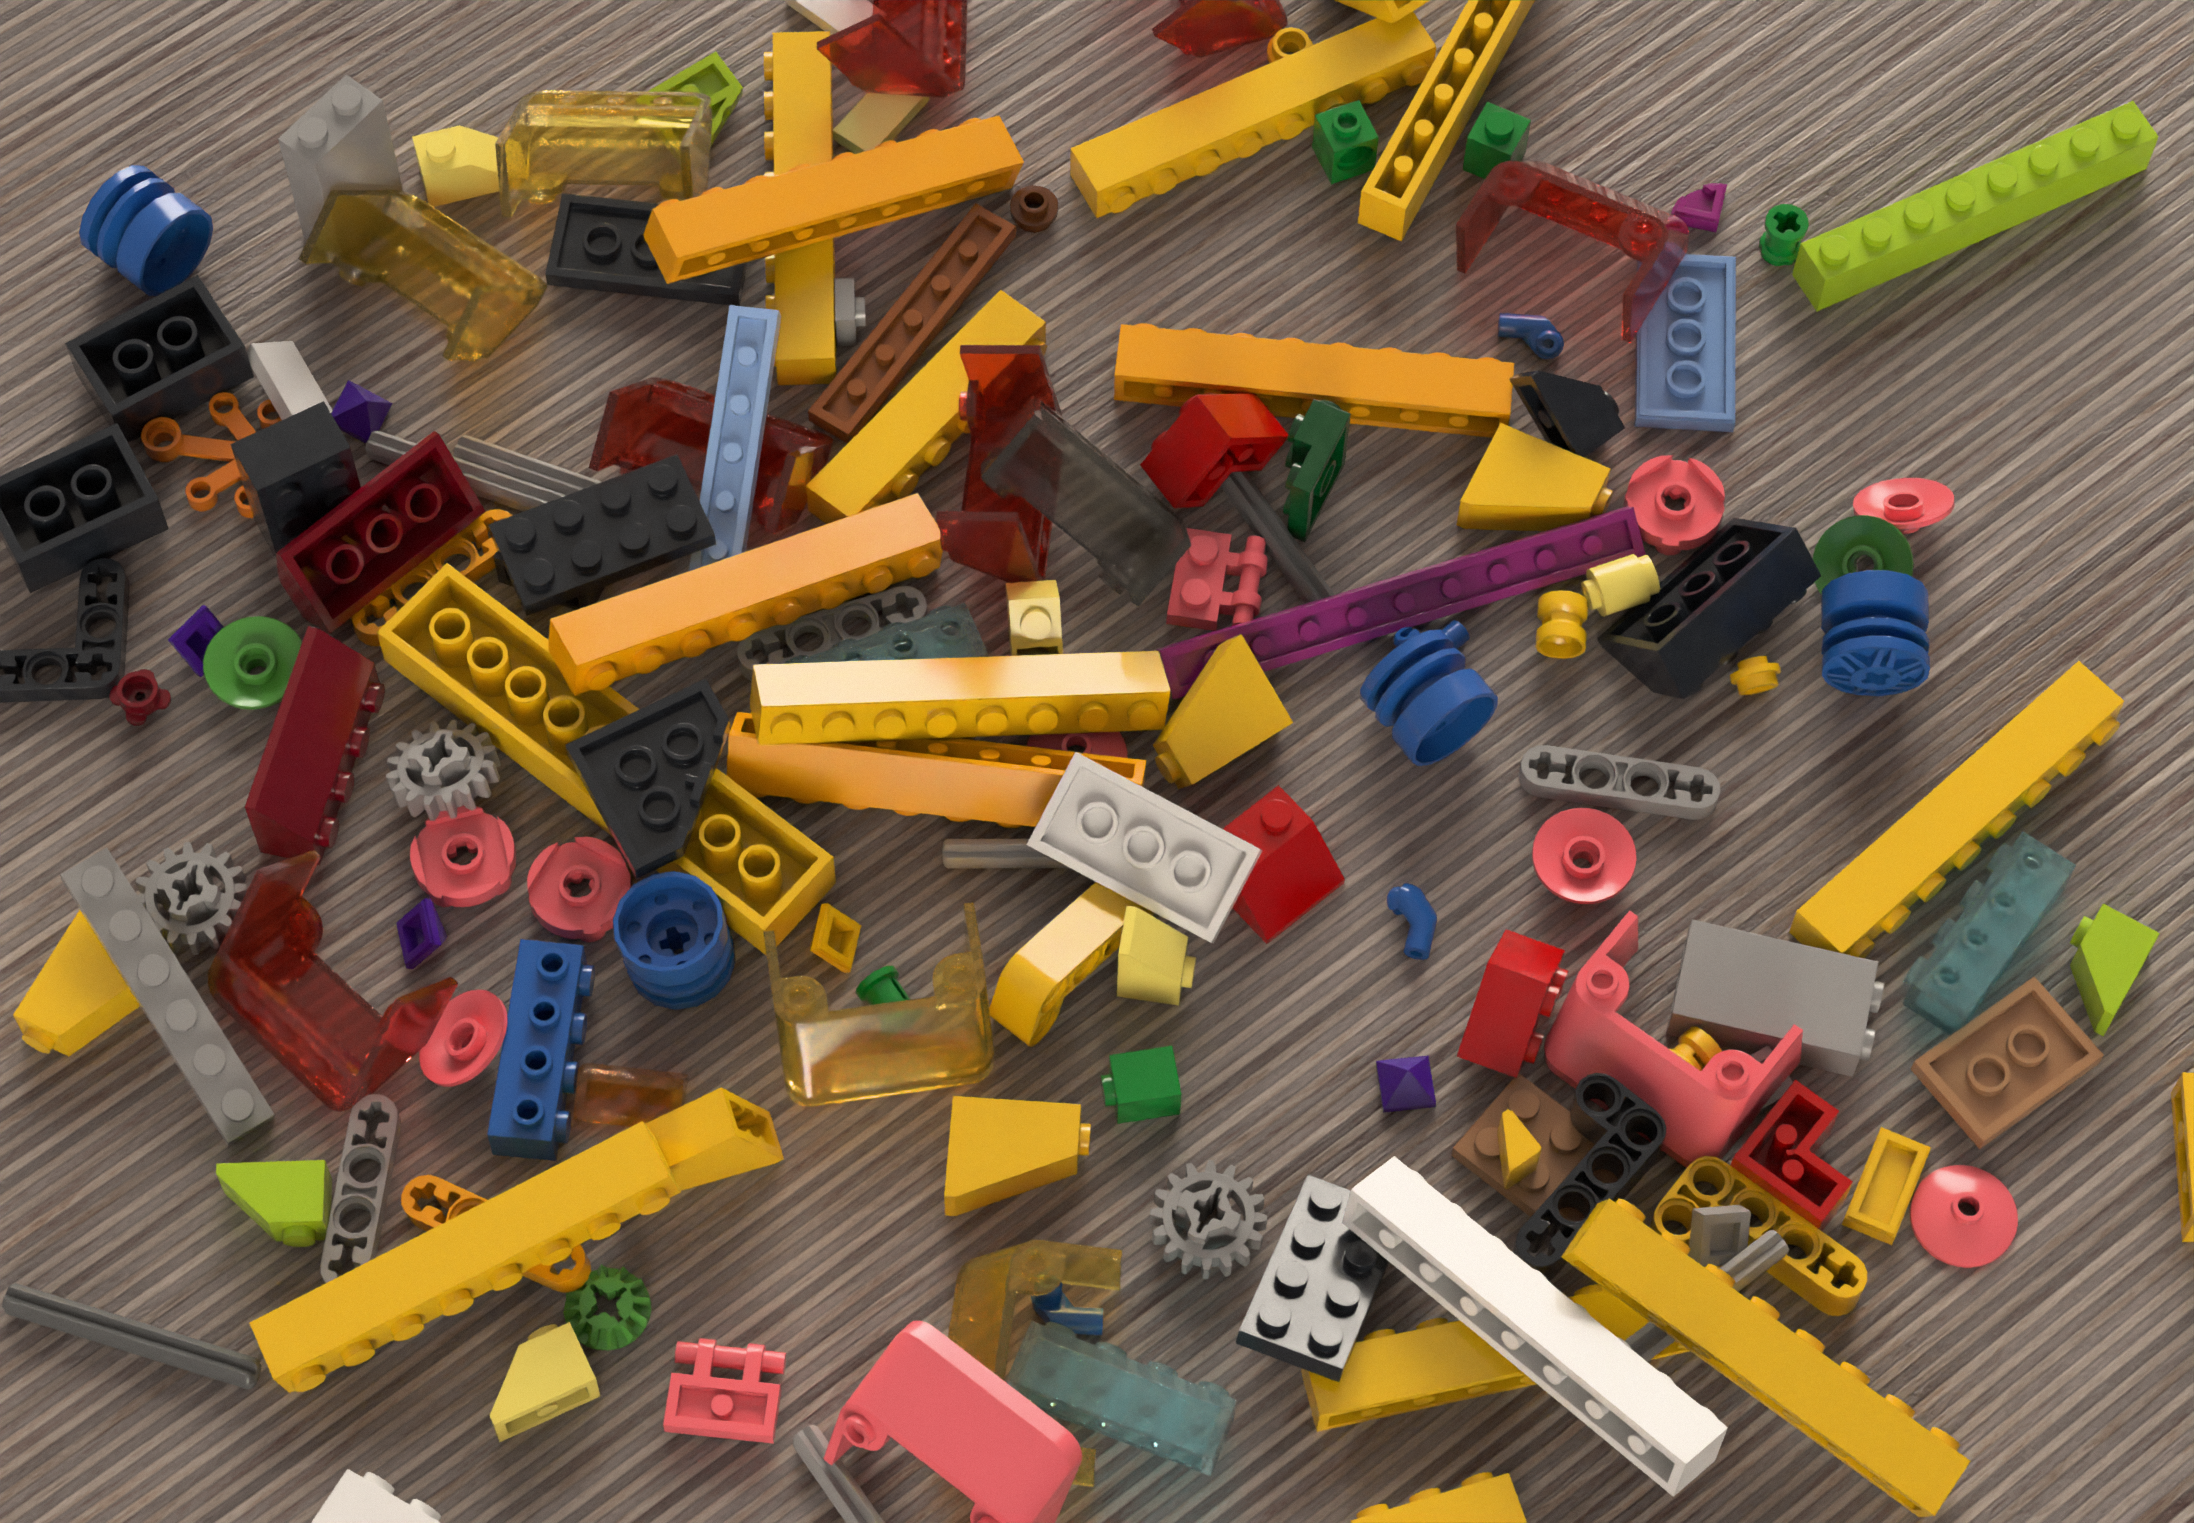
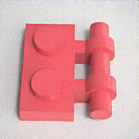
(1200, 579)
(721, 1405)

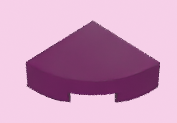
(1701, 207)

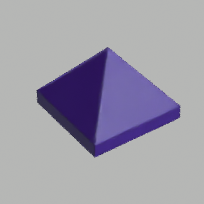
(359, 411)
(194, 637)
(420, 933)
(1405, 1083)

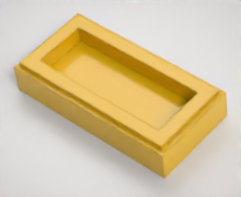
(1886, 1186)

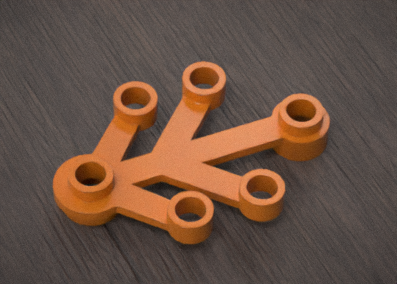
(167, 429)

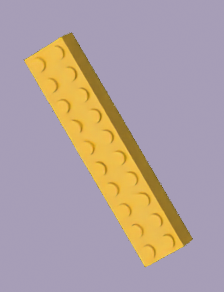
(504, 680)

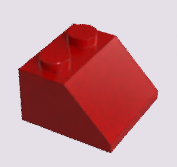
(1292, 869)

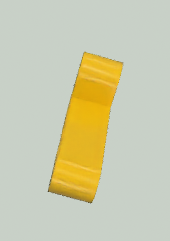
(1058, 961)
(1795, 1230)

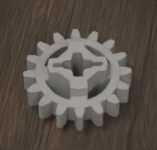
(443, 770)
(180, 881)
(1224, 1231)

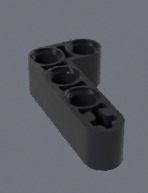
(1610, 1152)

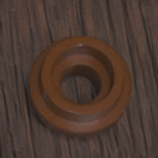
(1034, 219)

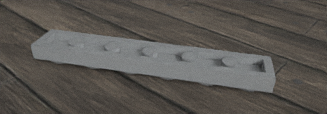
(167, 996)

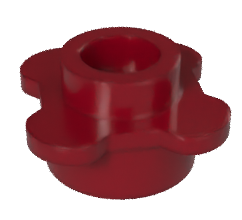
(135, 684)

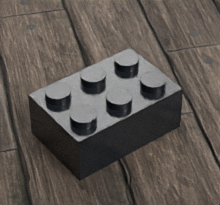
(160, 358)
(295, 473)
(76, 507)

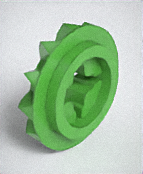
(604, 1331)

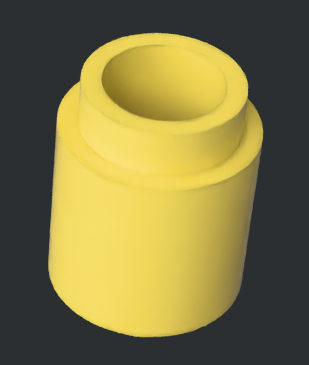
(1620, 584)

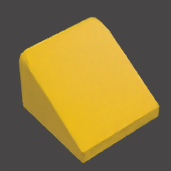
(1517, 1149)

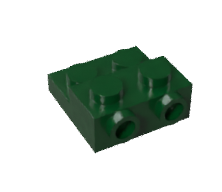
(1315, 463)

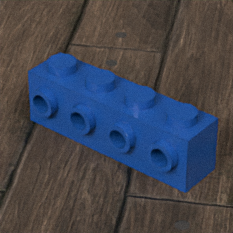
(539, 1050)

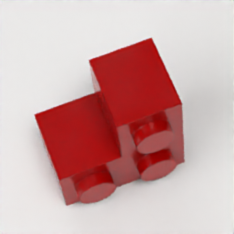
(1209, 443)
(1515, 990)
(1784, 1161)

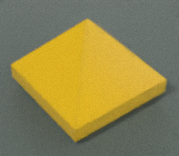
(835, 937)

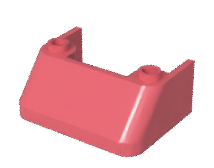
(1700, 1108)
(961, 1426)

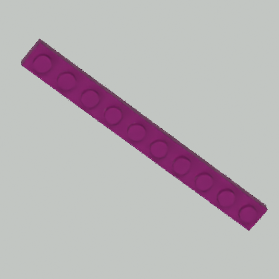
(1415, 596)

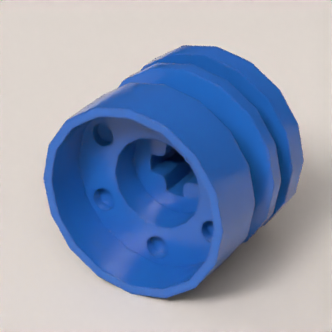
(146, 230)
(1875, 633)
(1428, 697)
(667, 915)

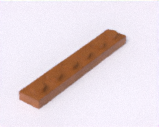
(912, 323)

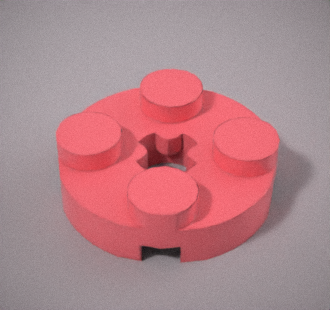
(1670, 529)
(467, 884)
(552, 900)

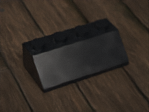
(1712, 606)

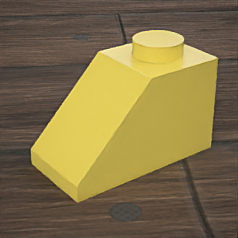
(456, 164)
(1152, 960)
(543, 1381)

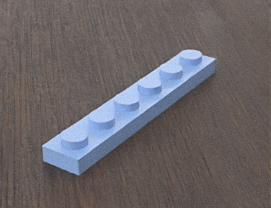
(737, 429)

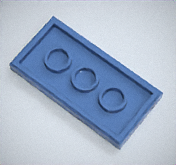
(1689, 349)

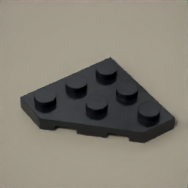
(654, 773)

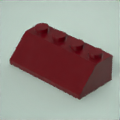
(377, 534)
(313, 748)

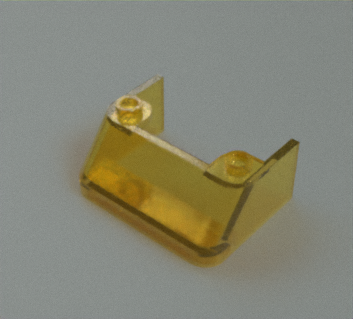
(604, 141)
(428, 262)
(885, 1045)
(988, 1292)

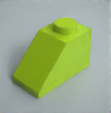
(2108, 962)
(282, 1197)

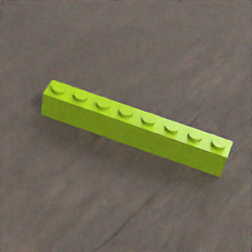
(1974, 206)

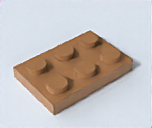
(2006, 1062)
(1550, 1126)

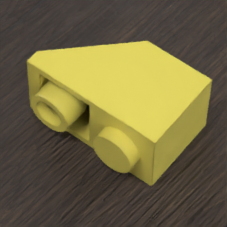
(1034, 618)

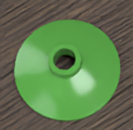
(1858, 536)
(248, 645)

